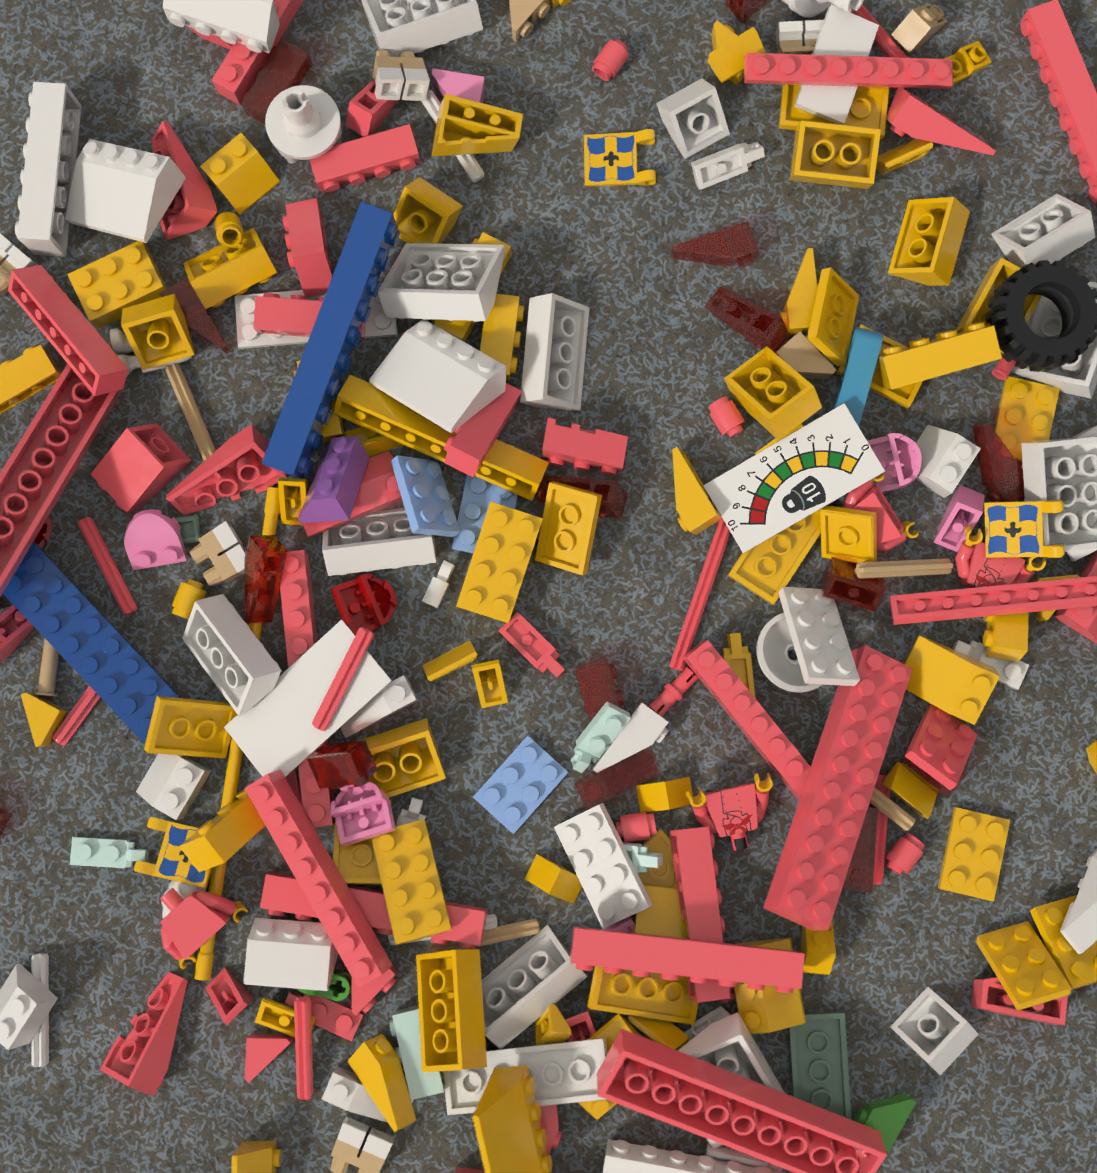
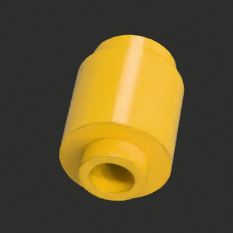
(228, 229)
(186, 597)

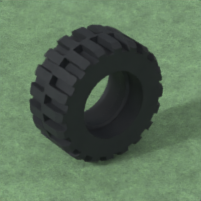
(1067, 292)

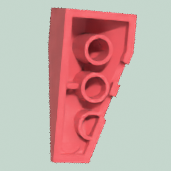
(920, 121)
(194, 202)
(225, 473)
(376, 493)
(146, 1052)

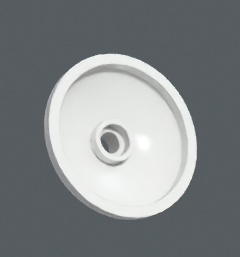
(772, 655)

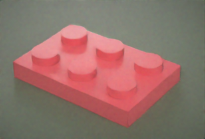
(941, 746)

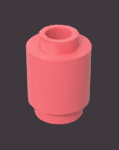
(610, 59)
(726, 417)
(636, 826)
(904, 854)

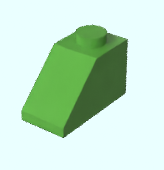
(887, 1116)

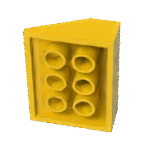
(510, 1124)

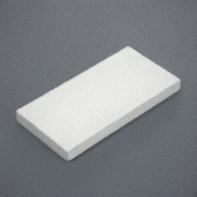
(839, 36)

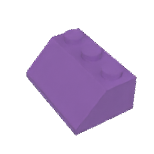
(335, 481)

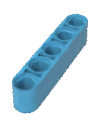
(859, 371)

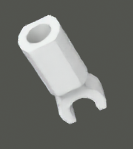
(438, 585)

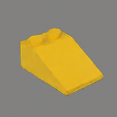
(950, 679)

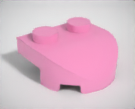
(900, 460)
(153, 540)
(362, 813)

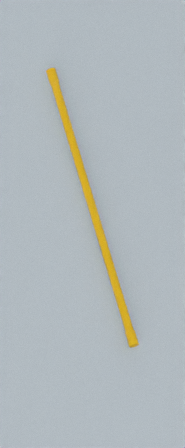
(205, 955)

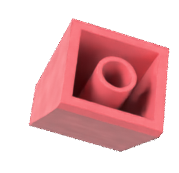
(139, 466)

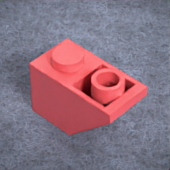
(364, 998)

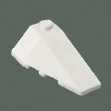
(1081, 919)

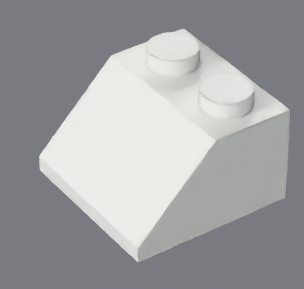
(694, 117)
(944, 459)
(173, 784)
(22, 1007)
(934, 1030)

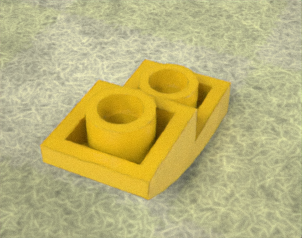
(968, 61)

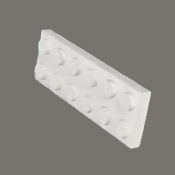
(247, 337)
(560, 1073)

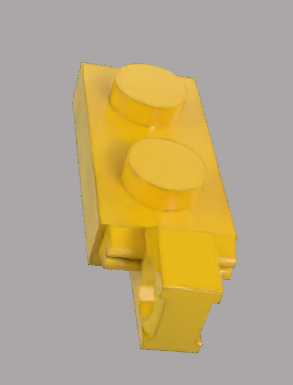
(739, 660)

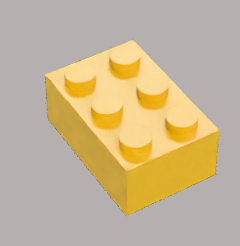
(835, 154)
(117, 283)
(773, 393)

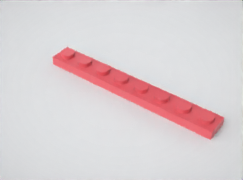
(847, 71)
(994, 600)

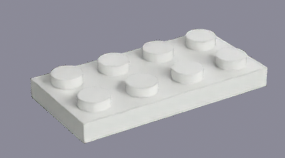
(818, 637)
(603, 865)

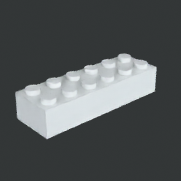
(48, 168)

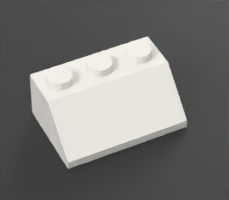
(1046, 232)
(289, 955)

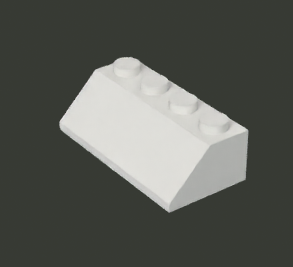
(239, 21)
(554, 353)
(376, 543)
(230, 653)
(526, 985)

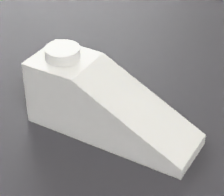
(388, 701)
(639, 733)
(349, 1094)

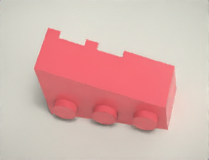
(308, 246)
(584, 448)
(991, 997)

